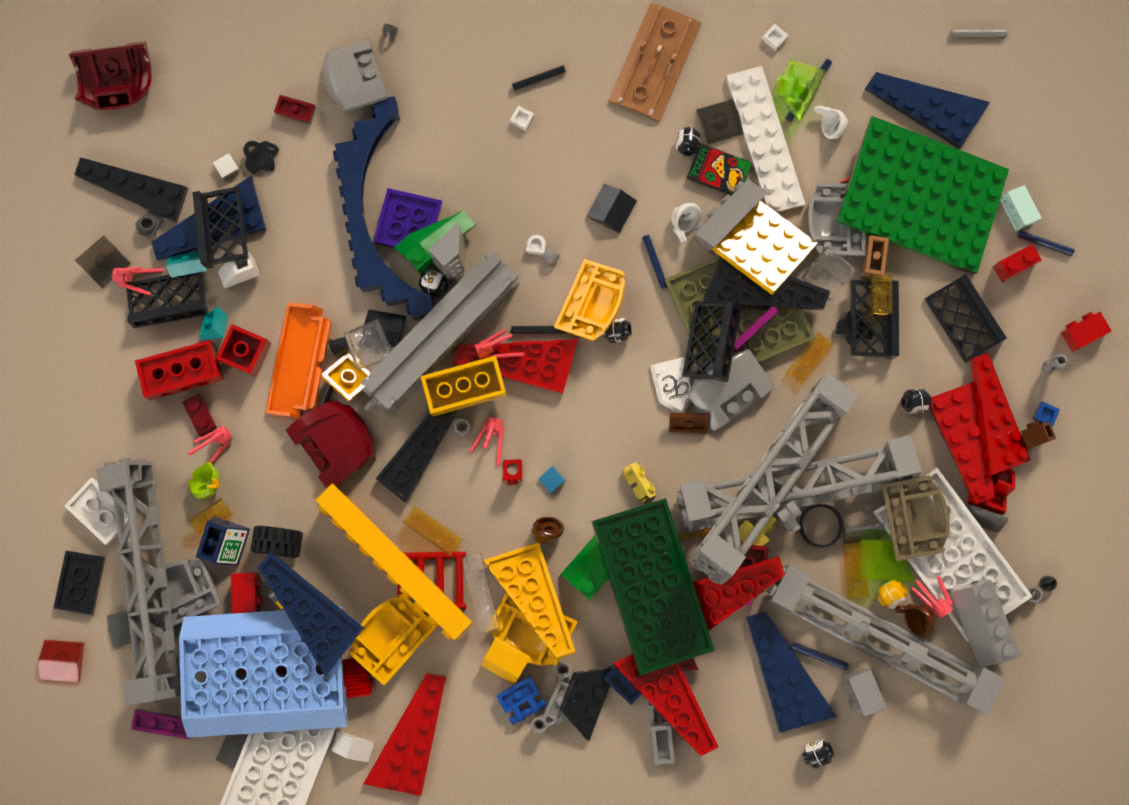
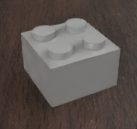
(863, 692)

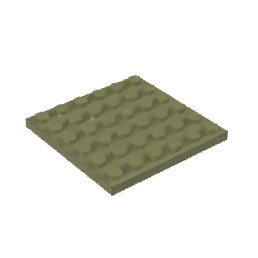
(782, 333)

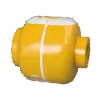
(892, 594)

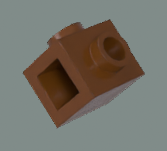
(1037, 434)

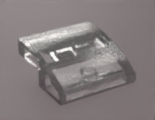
(829, 272)

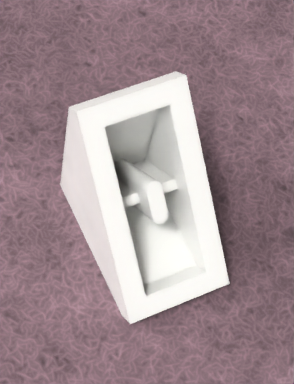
(352, 747)

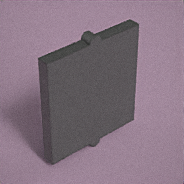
(119, 628)
(231, 749)

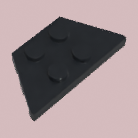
(585, 699)

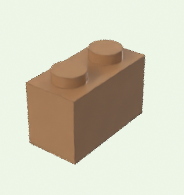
(875, 258)

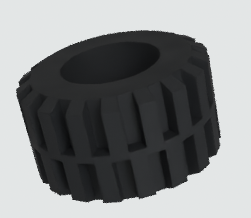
(276, 540)

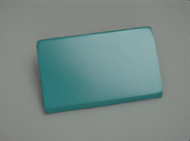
(184, 264)
(213, 325)

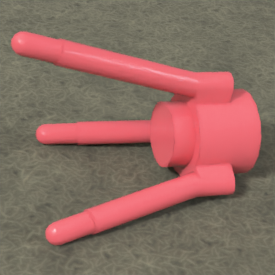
(124, 275)
(485, 347)
(493, 427)
(220, 435)
(939, 607)

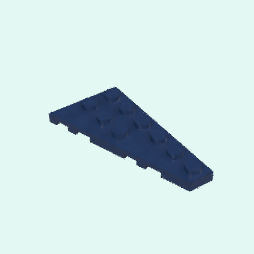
(938, 110)
(183, 236)
(318, 620)
(789, 687)

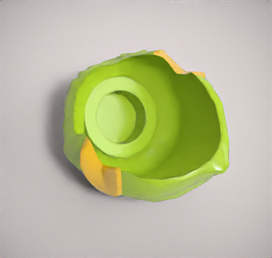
(204, 481)

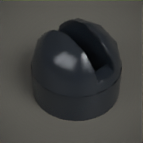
(1046, 579)

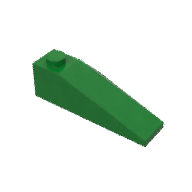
(416, 245)

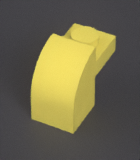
(746, 527)

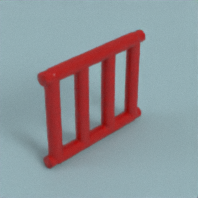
(440, 557)

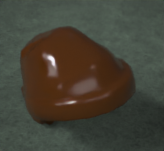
(547, 529)
(918, 619)

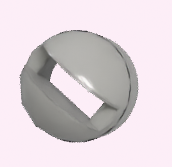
(550, 256)
(1039, 594)

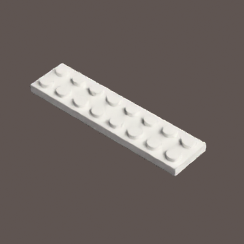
(765, 140)

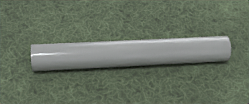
(979, 33)

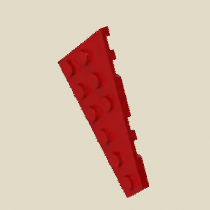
(543, 364)
(996, 420)
(959, 425)
(747, 582)
(673, 698)
(407, 752)

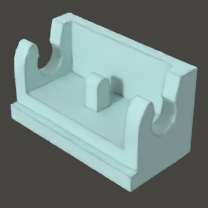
(1020, 208)

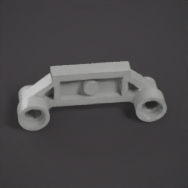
(787, 516)
(552, 713)

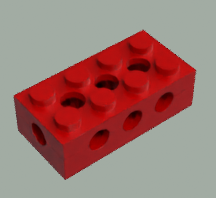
(169, 363)

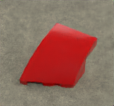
(1003, 485)

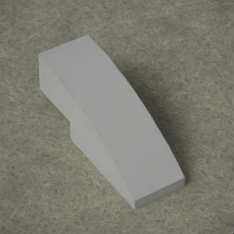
(661, 738)

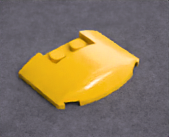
(592, 301)
(520, 634)
(390, 637)

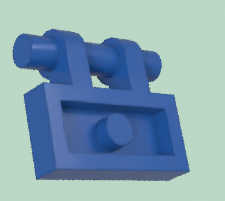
(519, 694)

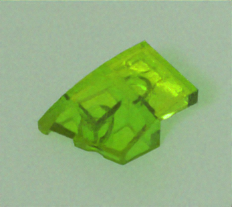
(798, 87)
(879, 562)

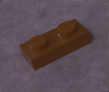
(688, 422)

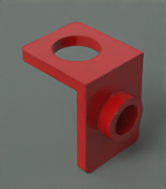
(512, 479)

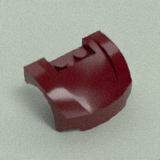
(112, 75)
(334, 440)

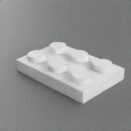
(95, 511)

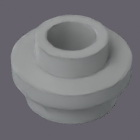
(458, 422)

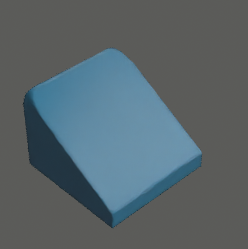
(551, 479)

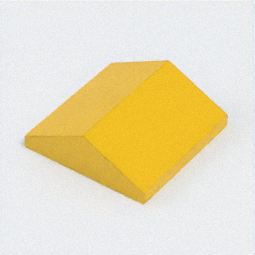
(345, 377)
(505, 660)

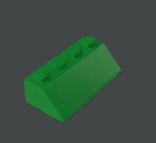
(587, 570)

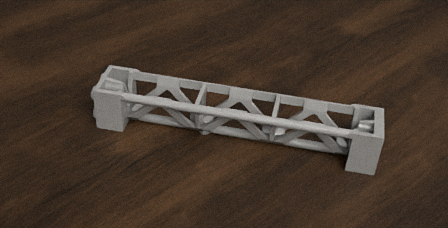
(897, 455)
(121, 480)
(722, 558)
(978, 685)

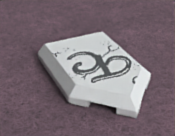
(670, 385)

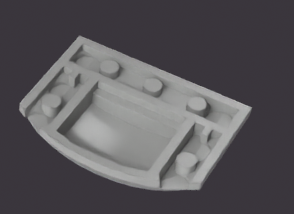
(353, 76)
(822, 223)
(727, 399)
(189, 592)

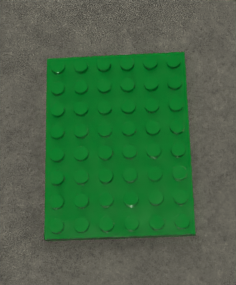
(923, 195)

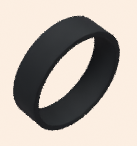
(841, 525)

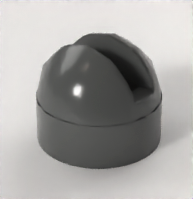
(389, 29)

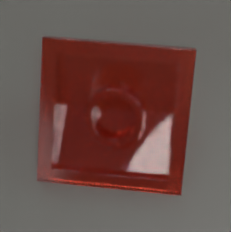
(61, 660)

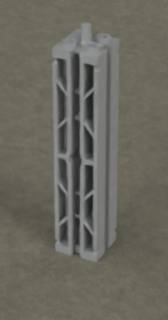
(439, 333)

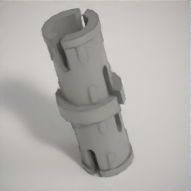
(1055, 363)

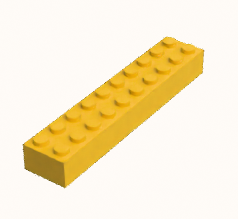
(397, 565)

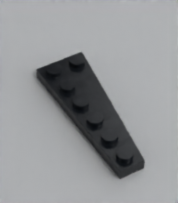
(146, 191)
(413, 457)

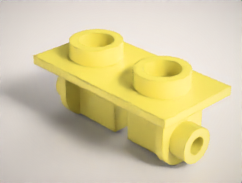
(644, 487)

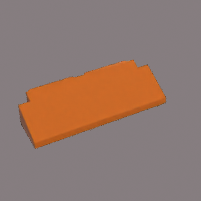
(298, 361)

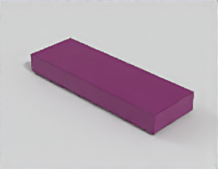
(755, 328)
(158, 723)

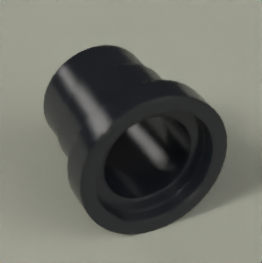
(338, 346)

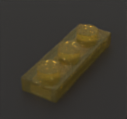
(432, 530)

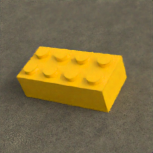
(463, 386)

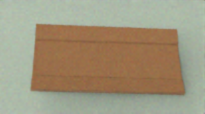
(655, 61)

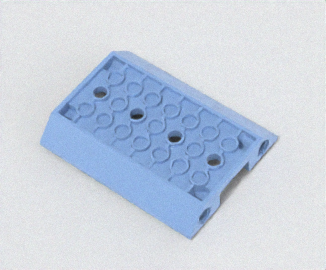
(263, 699)

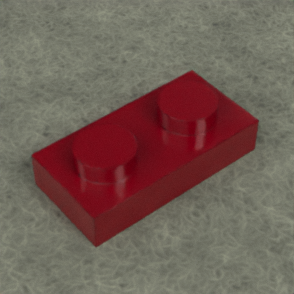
(295, 109)
(199, 414)

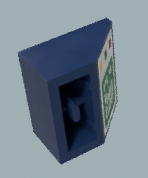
(222, 542)

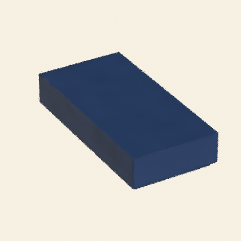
(622, 685)

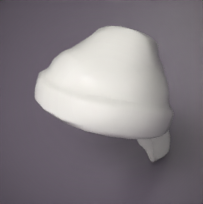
(833, 122)
(685, 219)

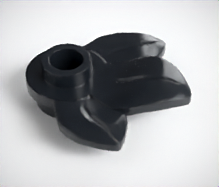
(261, 158)
(843, 327)

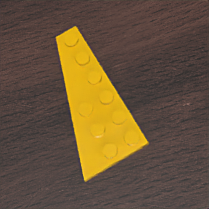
(530, 587)

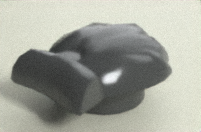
(148, 224)

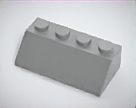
(729, 214)
(449, 254)
(985, 623)

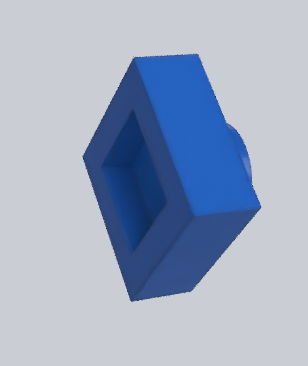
(1046, 412)

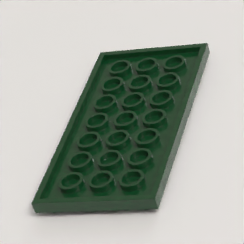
(652, 586)

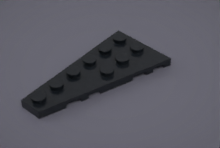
(733, 286)

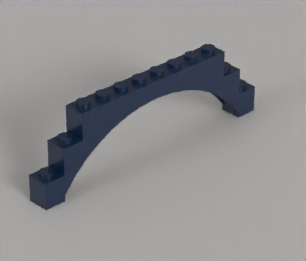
(353, 163)

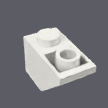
(238, 271)

